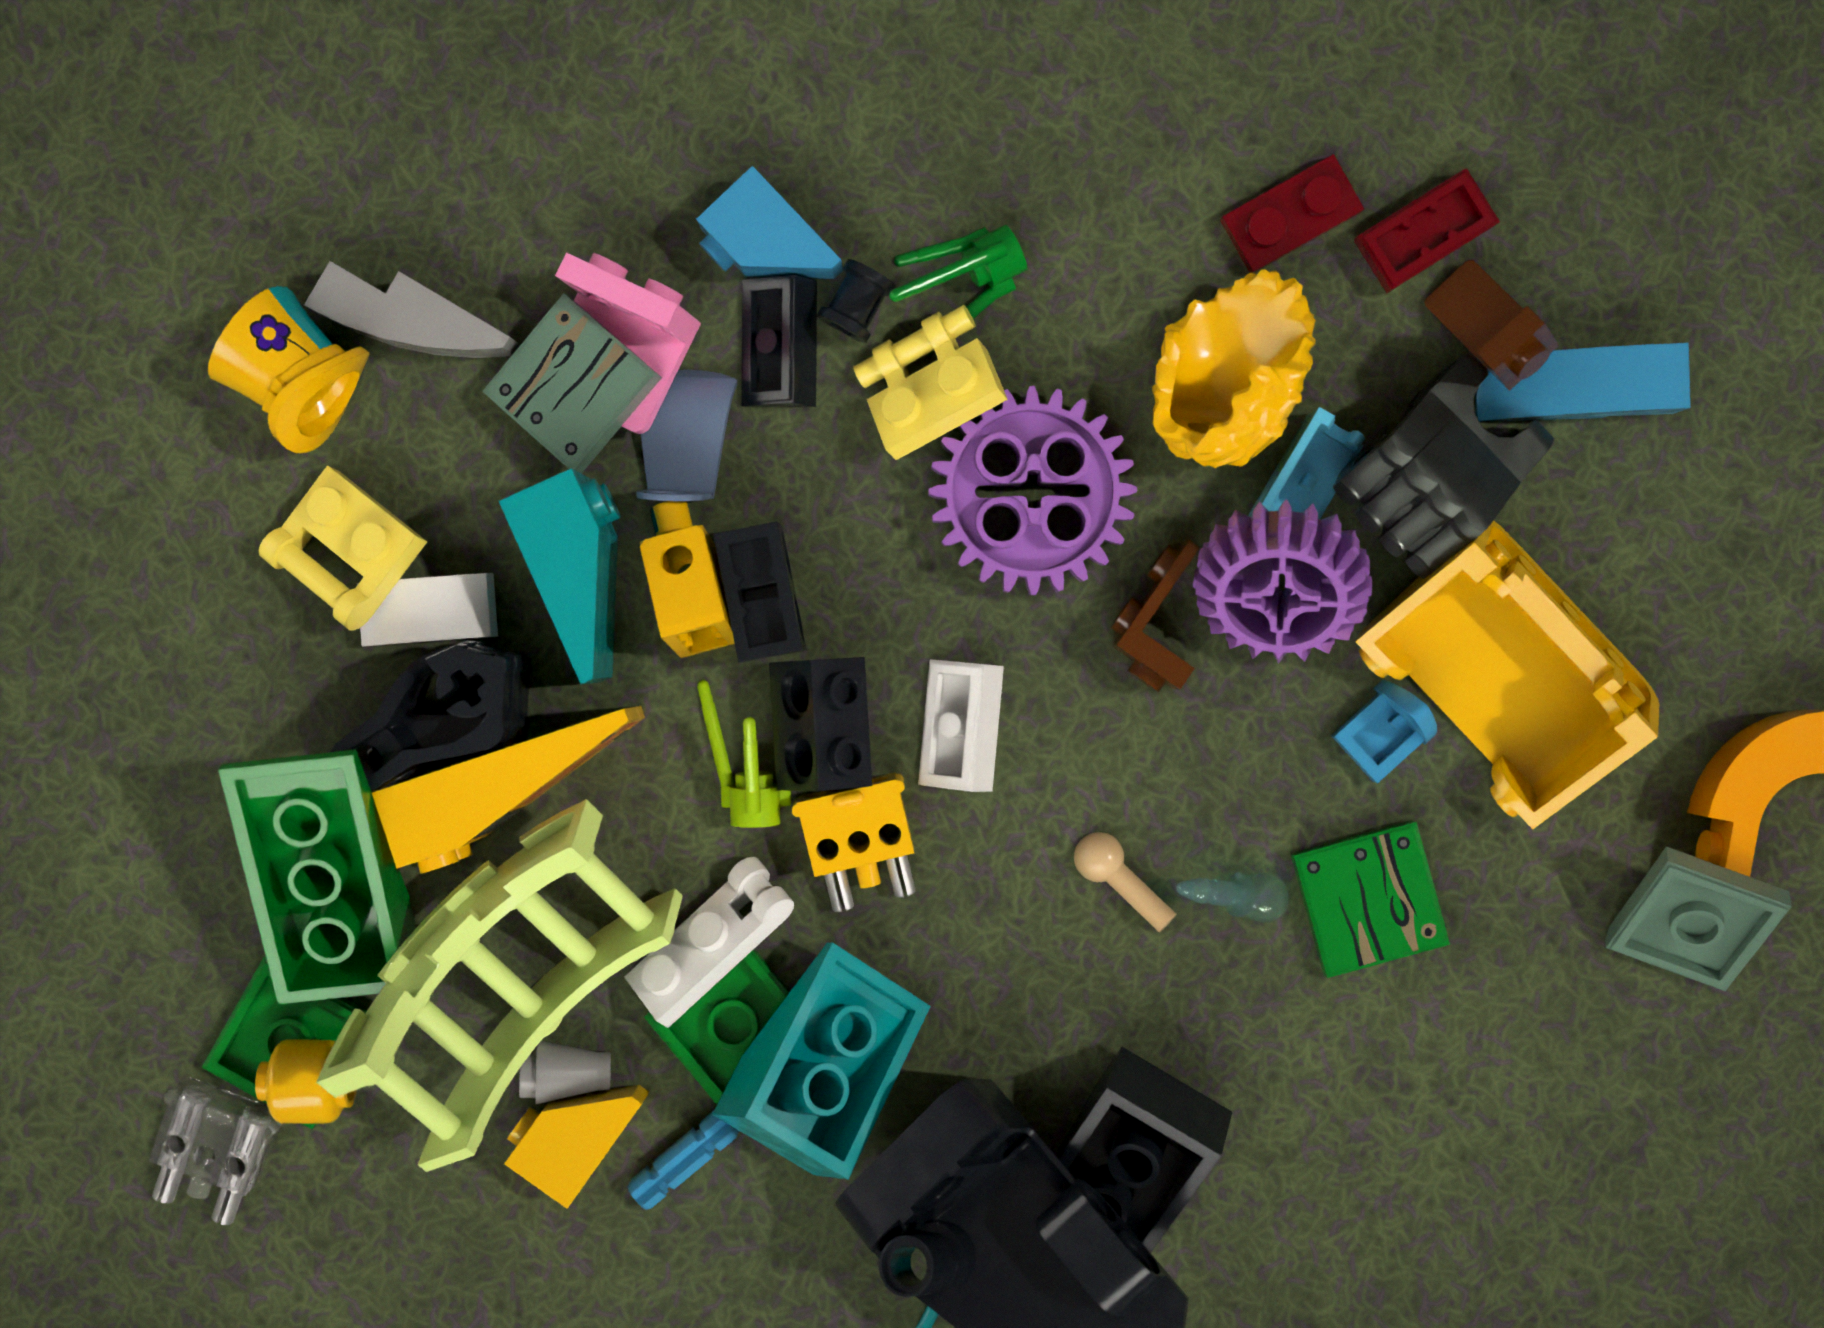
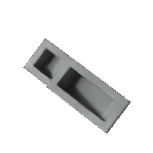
(406, 316)

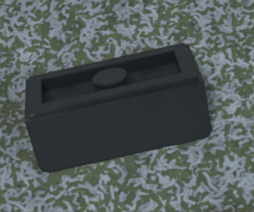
(779, 342)

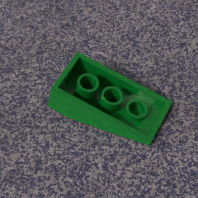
(317, 873)

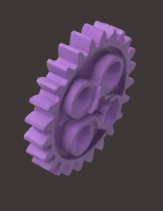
(1033, 549)

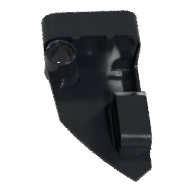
(1002, 1226)

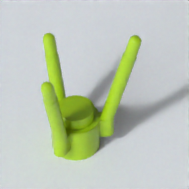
(754, 795)

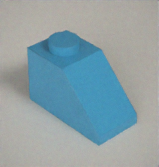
(763, 234)

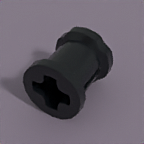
(856, 300)

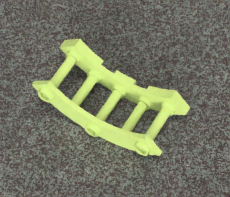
(451, 935)

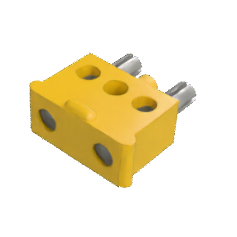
(863, 809)

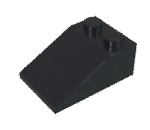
(1145, 1143)

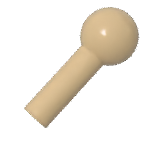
(1101, 859)

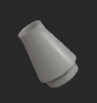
(562, 1072)

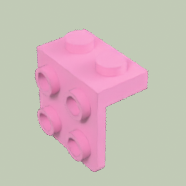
(641, 318)

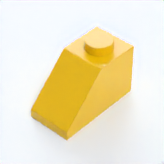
(570, 1139)

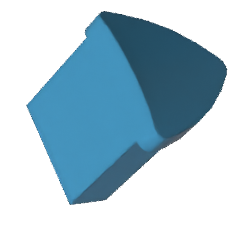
(1386, 730)

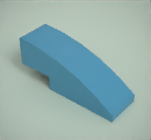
(1593, 385)

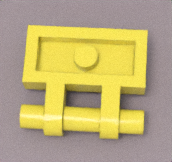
(937, 396)

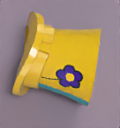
(287, 367)

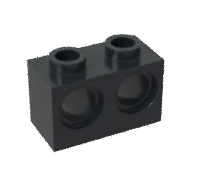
(760, 592)
(820, 724)

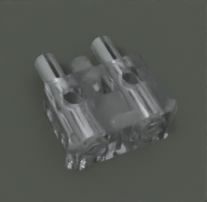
(213, 1118)

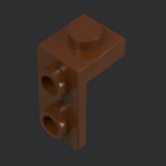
(1492, 324)
(1152, 661)

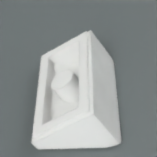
(960, 725)

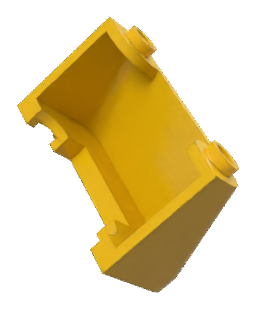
(1516, 674)

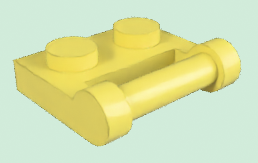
(357, 532)

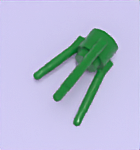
(986, 256)

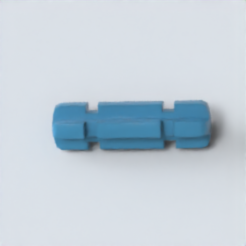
(680, 1161)

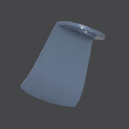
(687, 438)

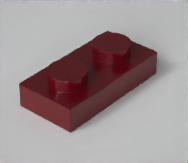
(1292, 214)

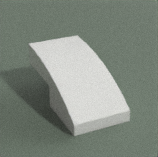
(434, 611)

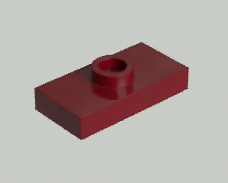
(1426, 230)

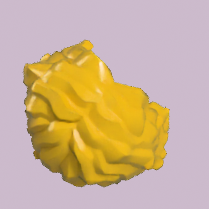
(1233, 370)

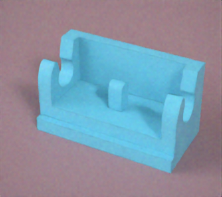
(1311, 465)

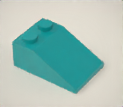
(573, 559)
(824, 1064)

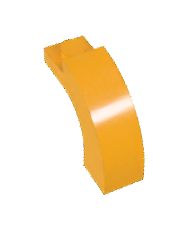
(1745, 779)

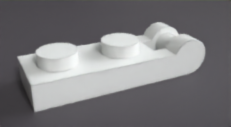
(710, 942)

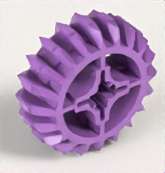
(1323, 581)

